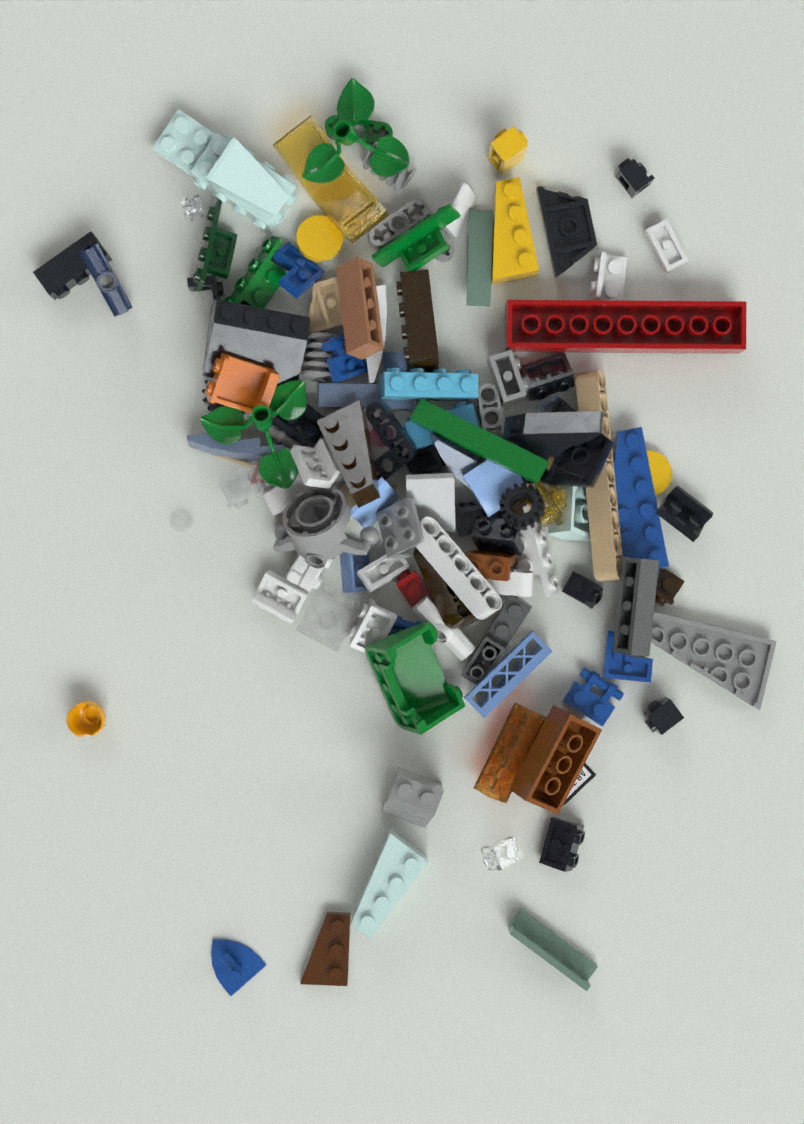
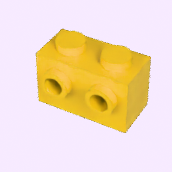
(507, 149)

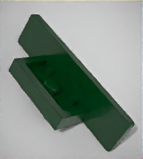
(218, 249)

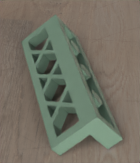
(552, 948)

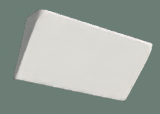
(462, 203)

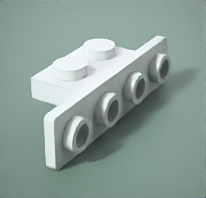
(536, 556)

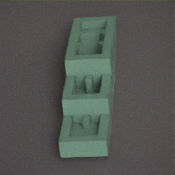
(479, 258)

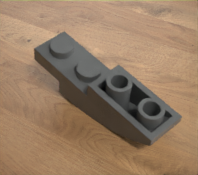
(496, 639)

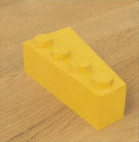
(512, 238)

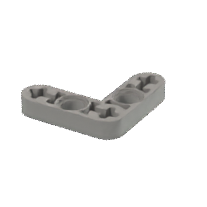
(426, 212)

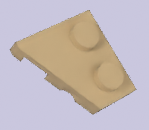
(325, 306)

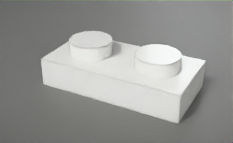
(666, 245)
(382, 571)

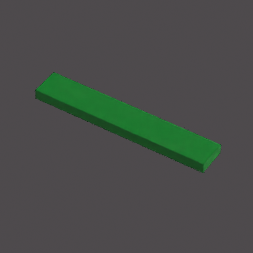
(479, 441)

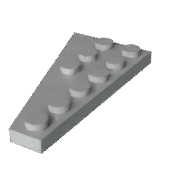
(722, 655)

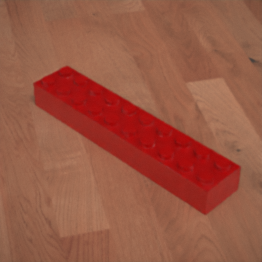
(625, 326)

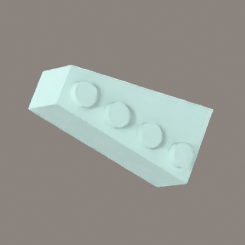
(391, 877)

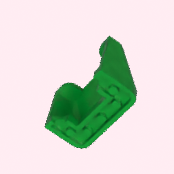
(413, 678)

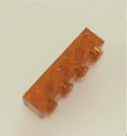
(509, 752)

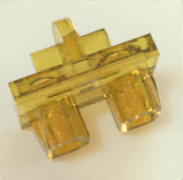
(551, 502)

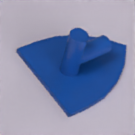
(234, 964)

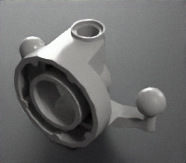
(316, 526)

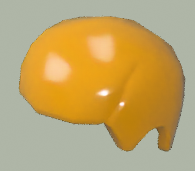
(86, 719)

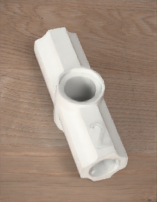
(452, 638)

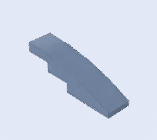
(343, 394)
(243, 449)

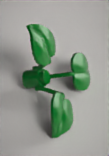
(324, 161)
(226, 424)

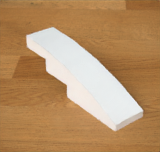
(375, 360)

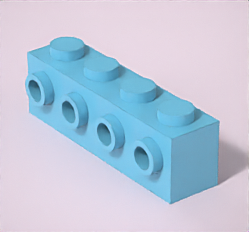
(428, 386)

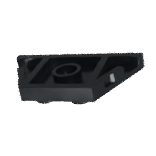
(566, 228)

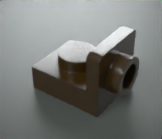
(667, 587)

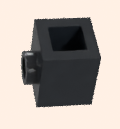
(662, 715)

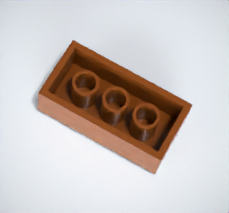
(555, 759)

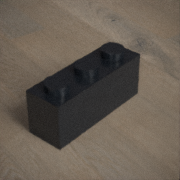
(67, 268)

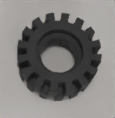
(520, 493)

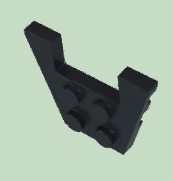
(577, 465)

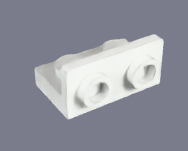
(609, 277)
(372, 626)

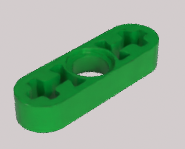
(377, 126)

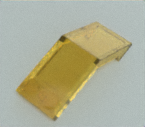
(344, 200)

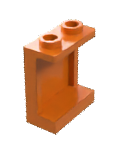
(241, 384)

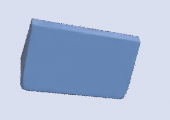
(350, 566)

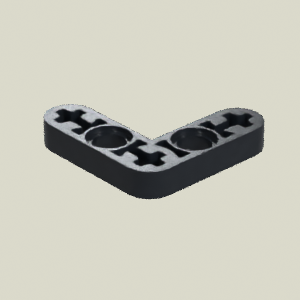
(394, 452)

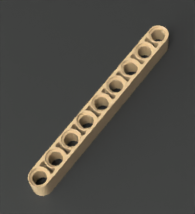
(602, 498)

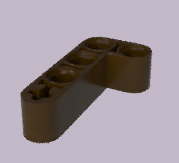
(449, 605)

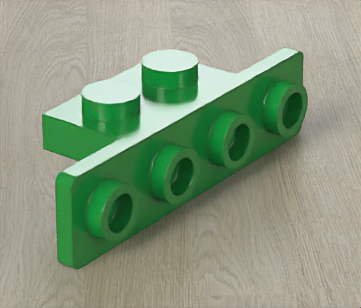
(420, 243)
(261, 278)

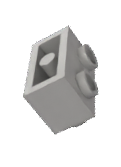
(507, 377)

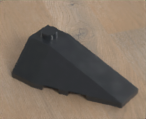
(552, 432)

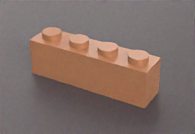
(359, 308)

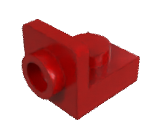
(412, 587)

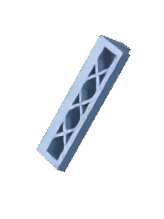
(511, 678)

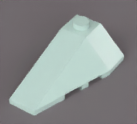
(574, 516)

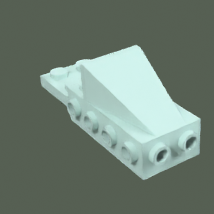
(227, 171)

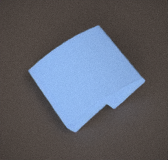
(488, 484)
(367, 514)

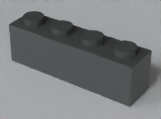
(635, 606)

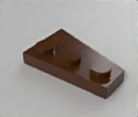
(331, 952)

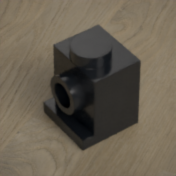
(633, 177)

